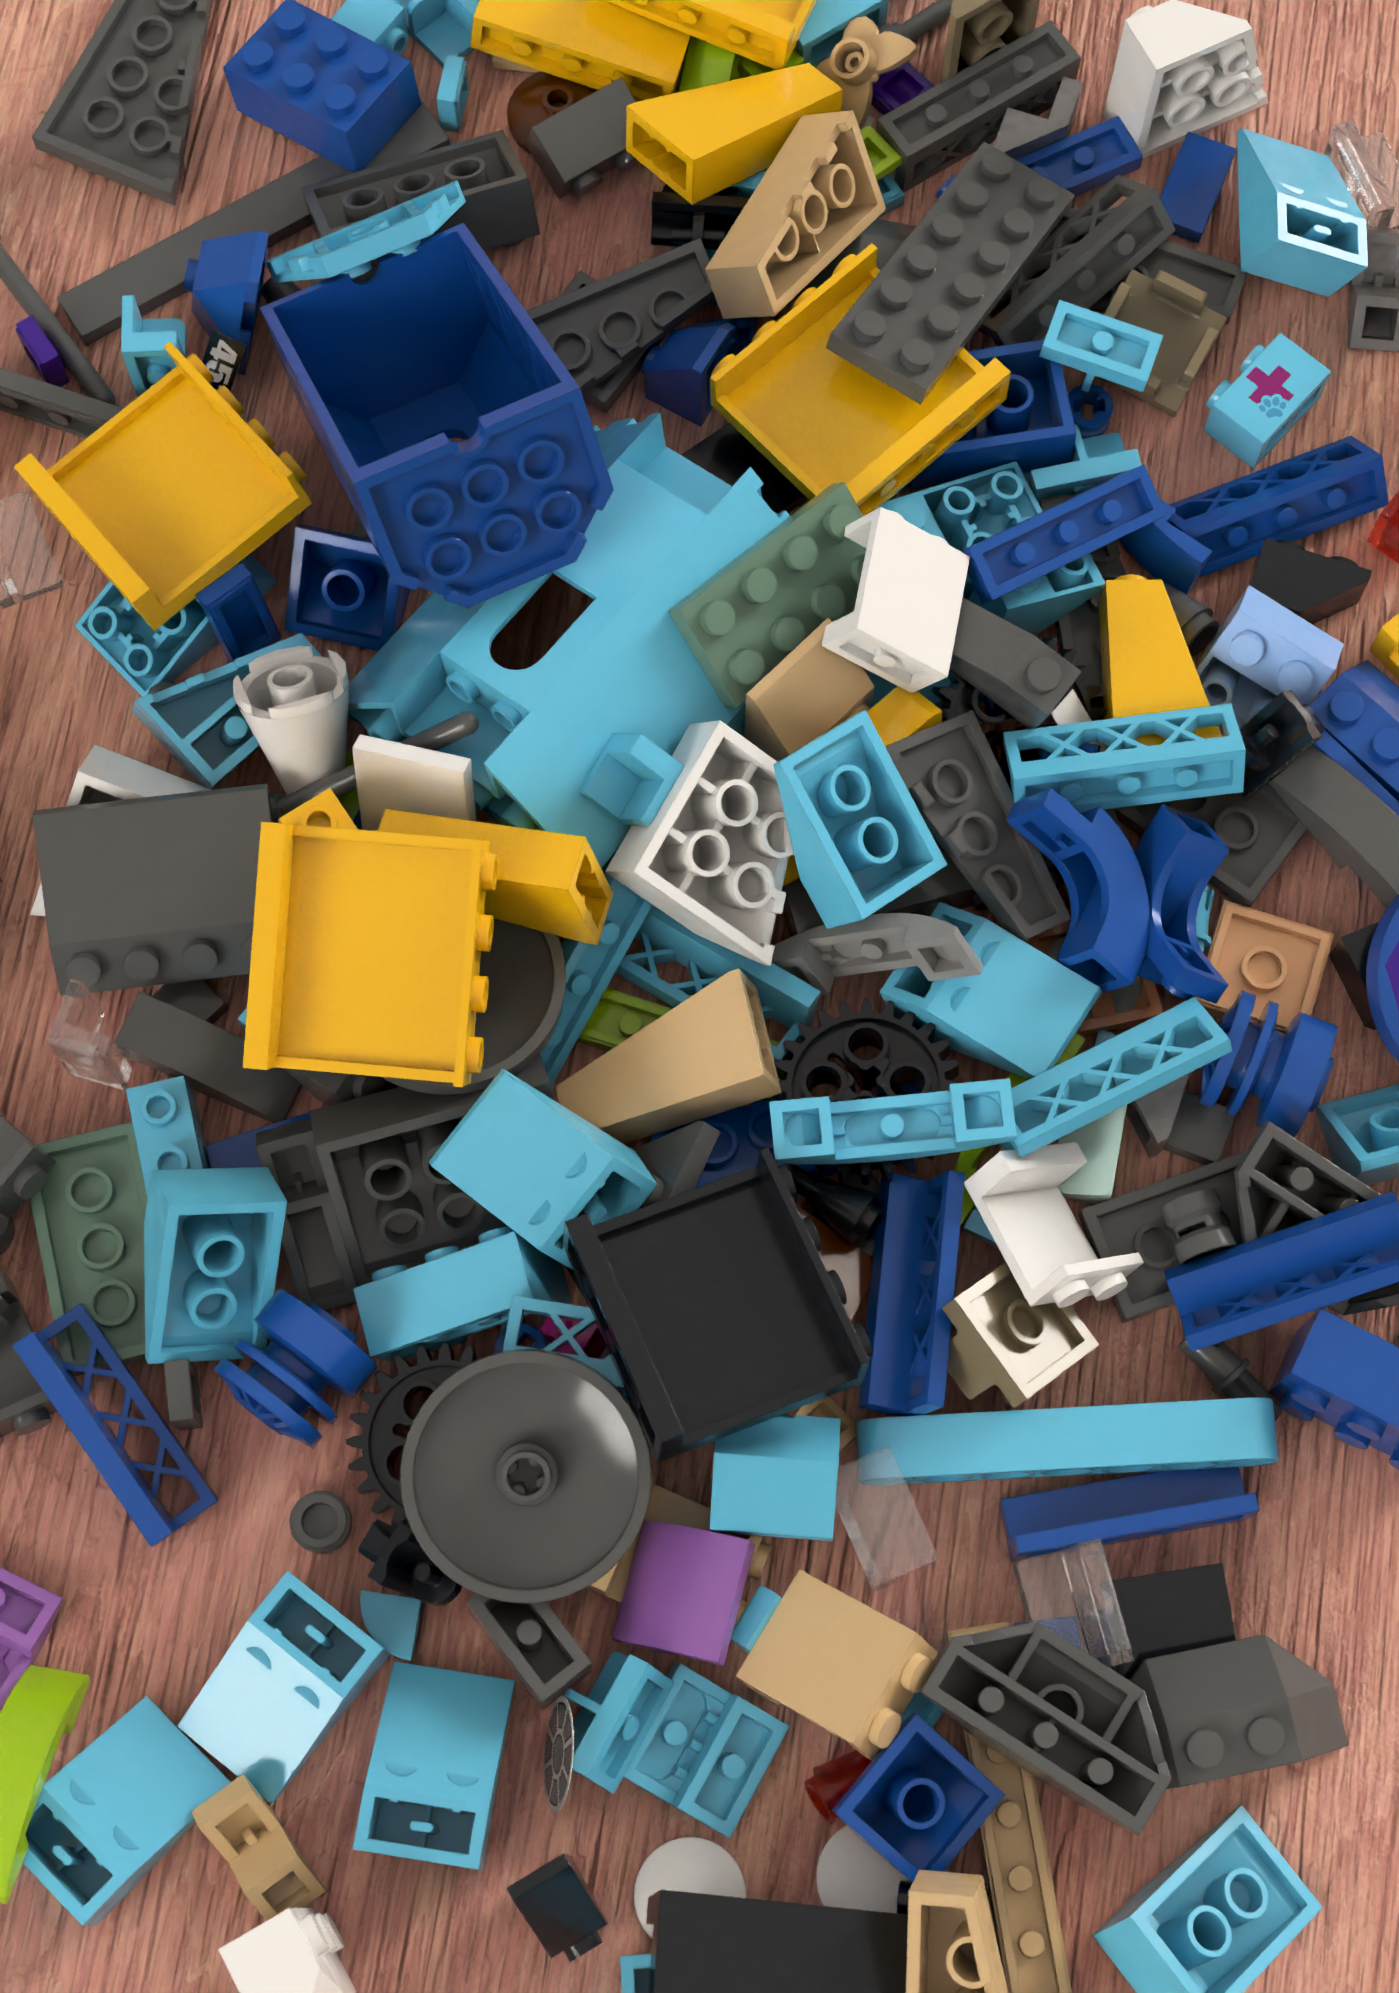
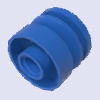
(1277, 1067)
(302, 1360)

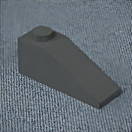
(1010, 665)

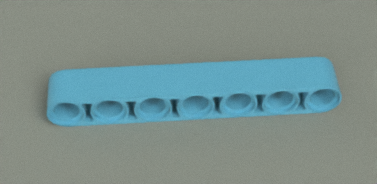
(1076, 1440)

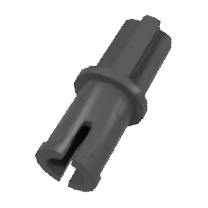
(1228, 1373)

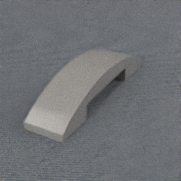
(876, 945)

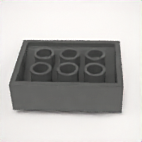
(151, 886)
(381, 1177)

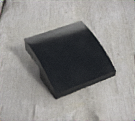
(1174, 1612)

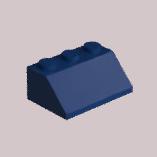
(1364, 719)

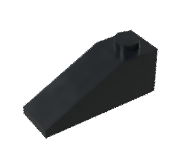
(560, 1908)

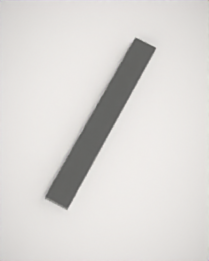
(276, 208)

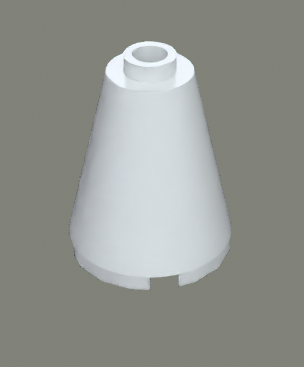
(297, 713)

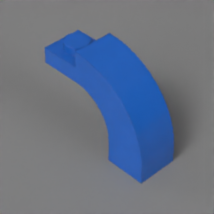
(1177, 862)
(1103, 883)

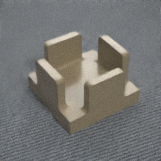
(1187, 327)
(1010, 1342)

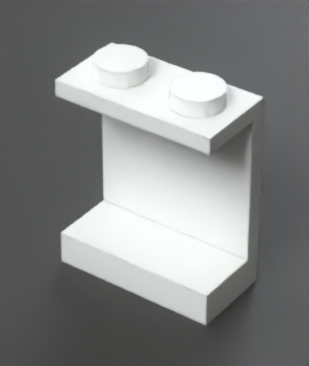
(903, 602)
(1038, 1229)

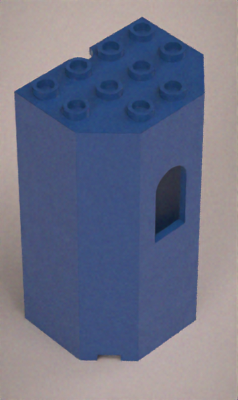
(431, 357)

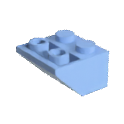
(1264, 653)

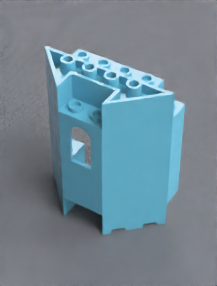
(607, 674)

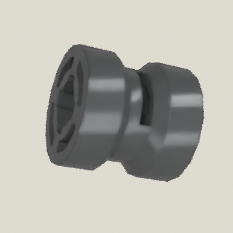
(1197, 1225)

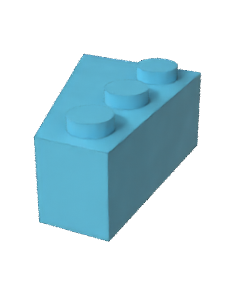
(202, 721)
(455, 1294)

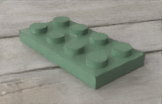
(774, 595)
(93, 1239)

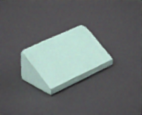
(1101, 1147)

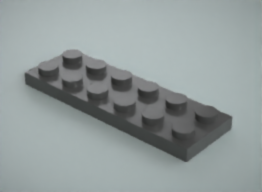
(950, 272)

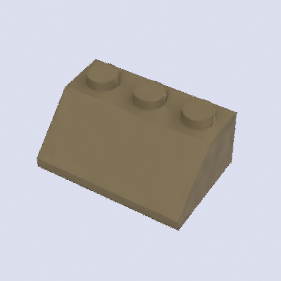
(982, 28)

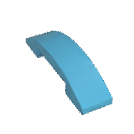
(893, 1126)

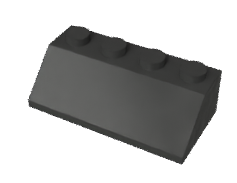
(492, 180)

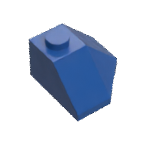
(229, 286)
(682, 367)

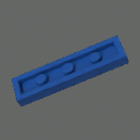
(1284, 501)
(1062, 534)
(1288, 1272)
(907, 1291)
(98, 1439)
(1124, 1509)

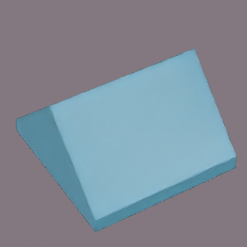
(1364, 1134)
(777, 1479)

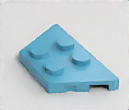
(353, 247)

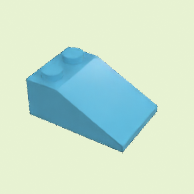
(853, 823)
(209, 1260)
(1210, 1915)

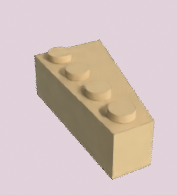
(798, 217)
(951, 1936)

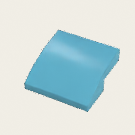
(706, 1751)

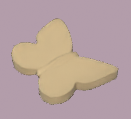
(860, 61)

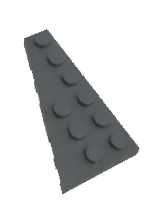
(132, 96)

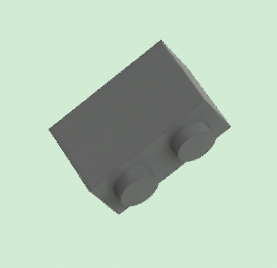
(584, 140)
(532, 1645)

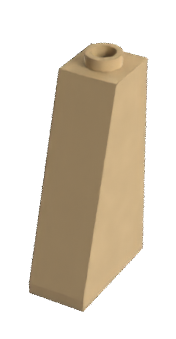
(680, 1067)

